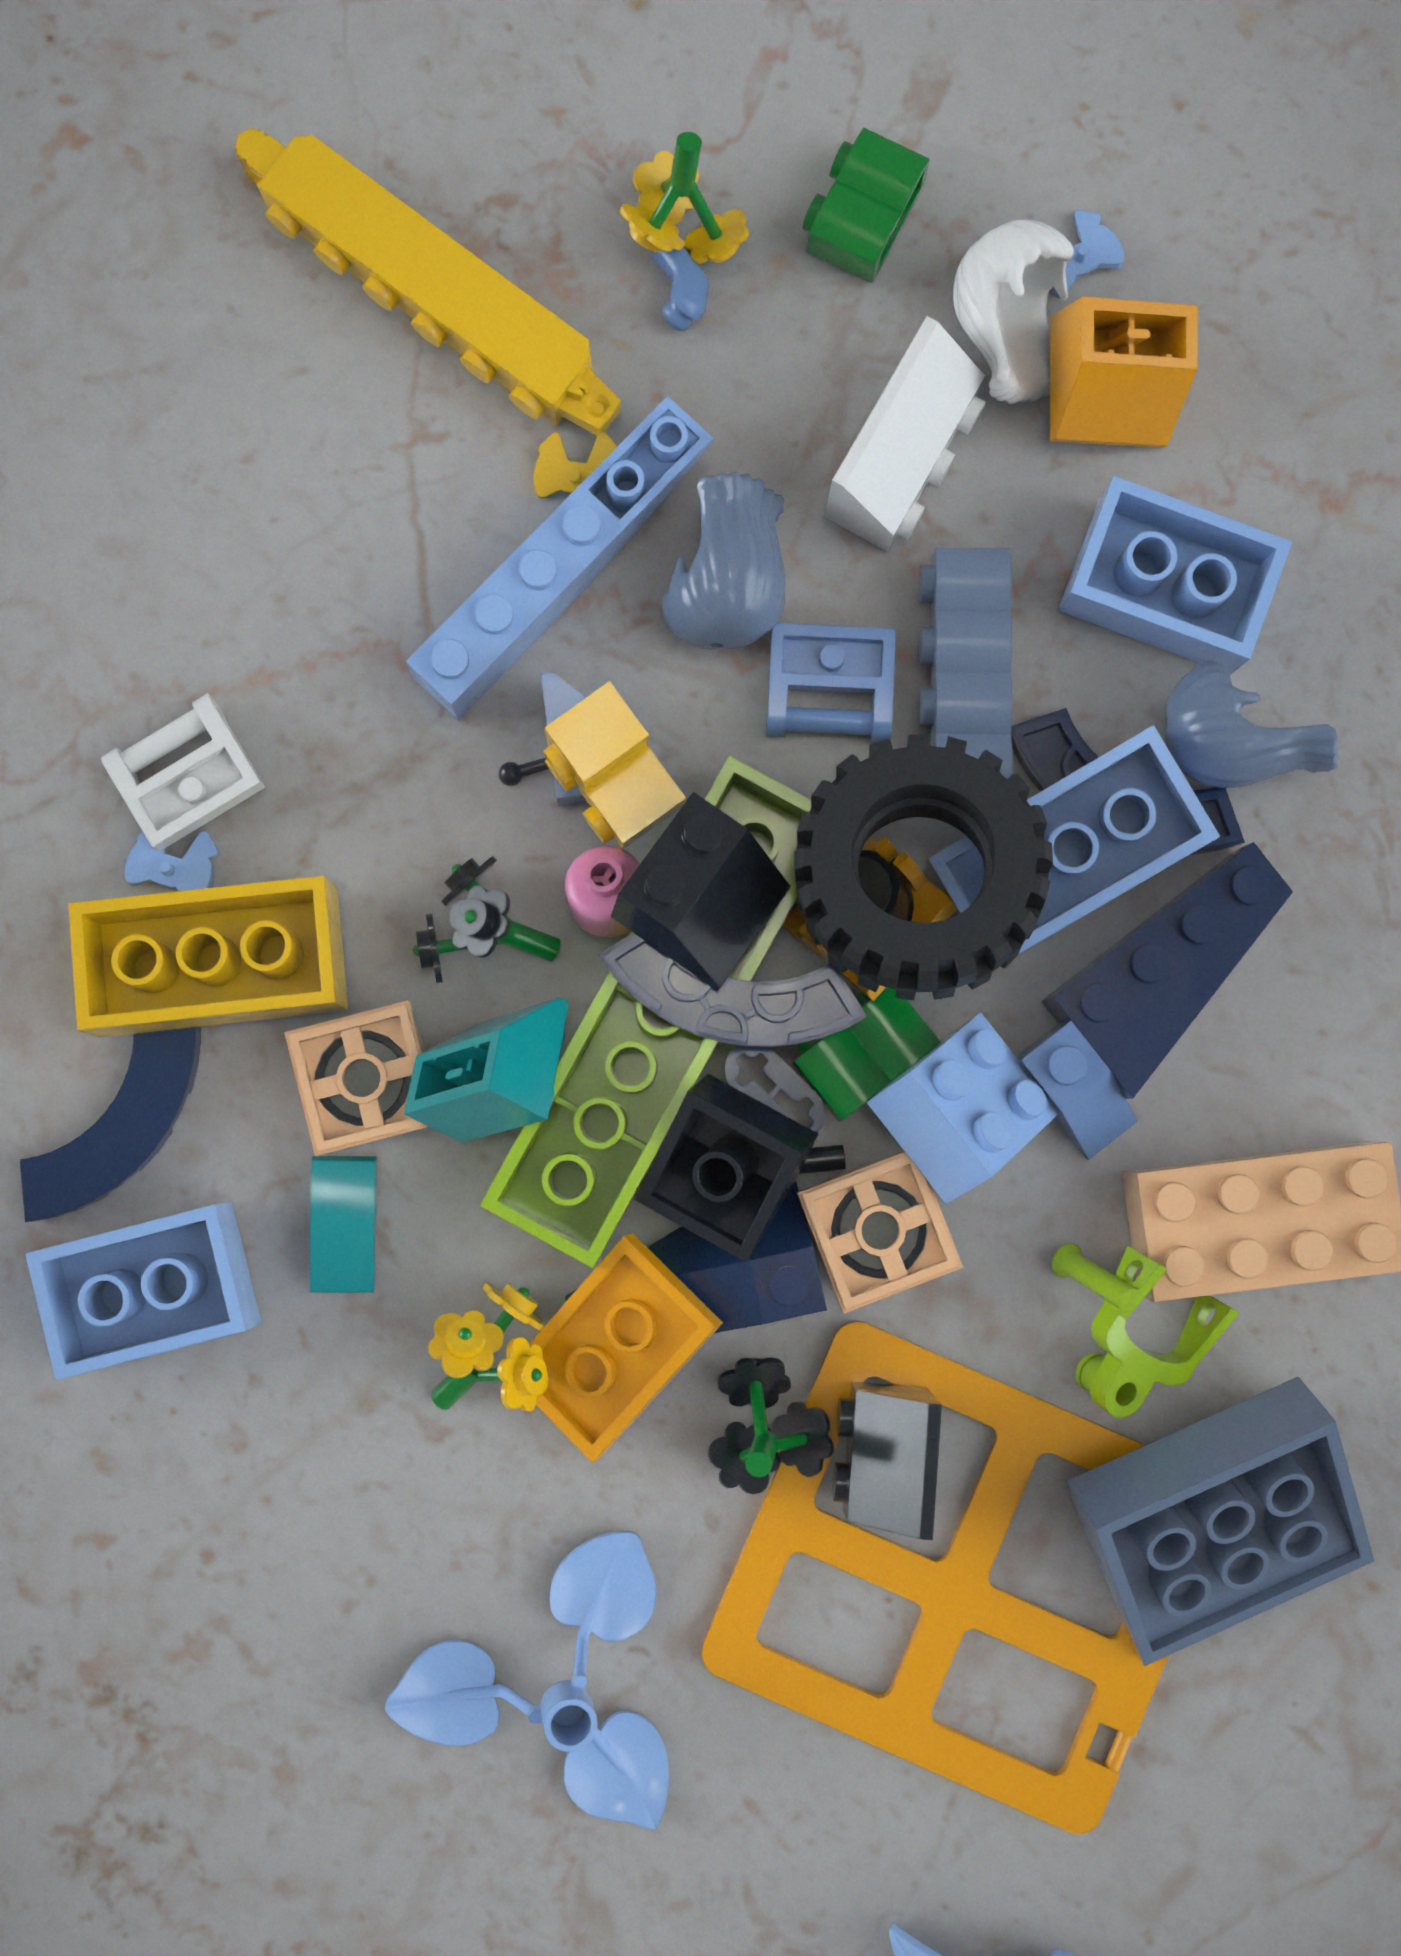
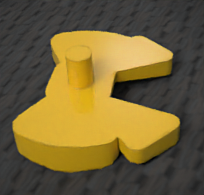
(556, 473)

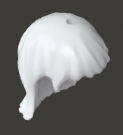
(1003, 303)

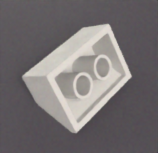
(907, 439)

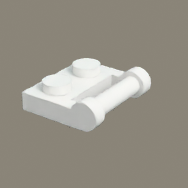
(191, 788)

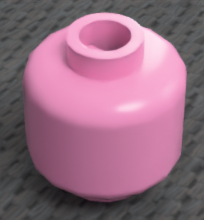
(593, 888)

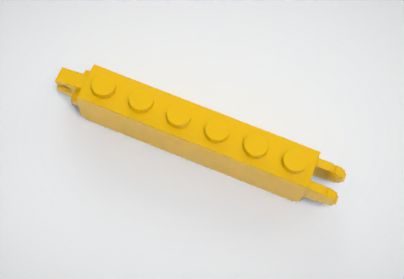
(429, 278)

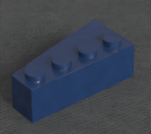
(1165, 971)

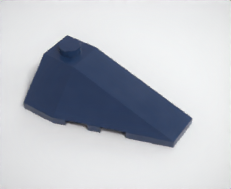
(771, 1287)

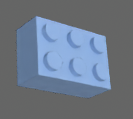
(1174, 575)
(143, 1290)

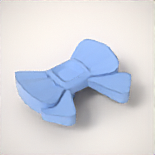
(1096, 248)
(188, 873)

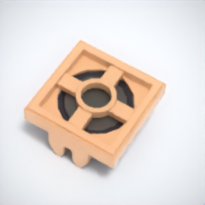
(359, 1077)
(878, 1230)

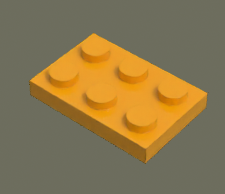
(618, 1345)

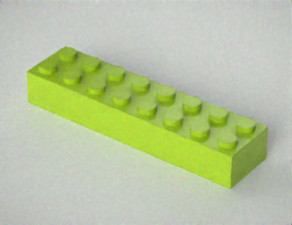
(630, 1069)

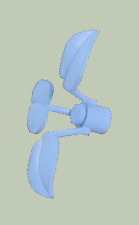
(607, 1771)

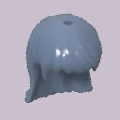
(738, 571)
(1227, 750)

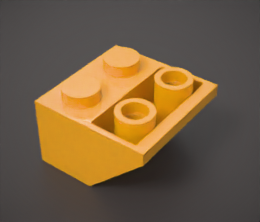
(1120, 370)

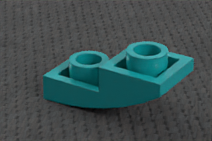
(343, 1224)

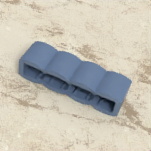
(968, 650)

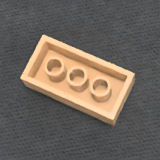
(1267, 1219)

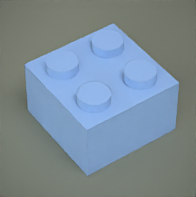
(964, 1109)

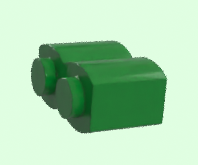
(866, 203)
(867, 1056)

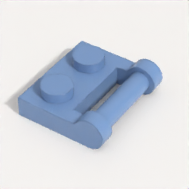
(831, 661)

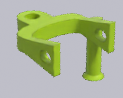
(1128, 1372)

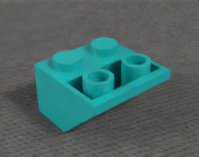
(490, 1074)

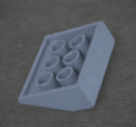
(1223, 1519)

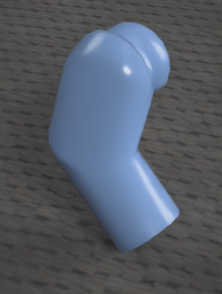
(687, 291)

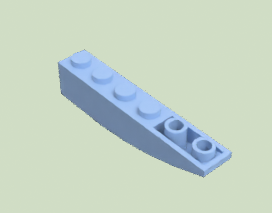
(557, 560)

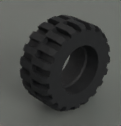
(937, 786)

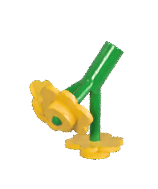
(670, 189)
(468, 1348)

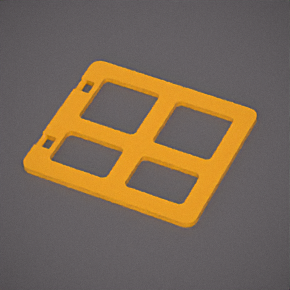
(949, 1590)

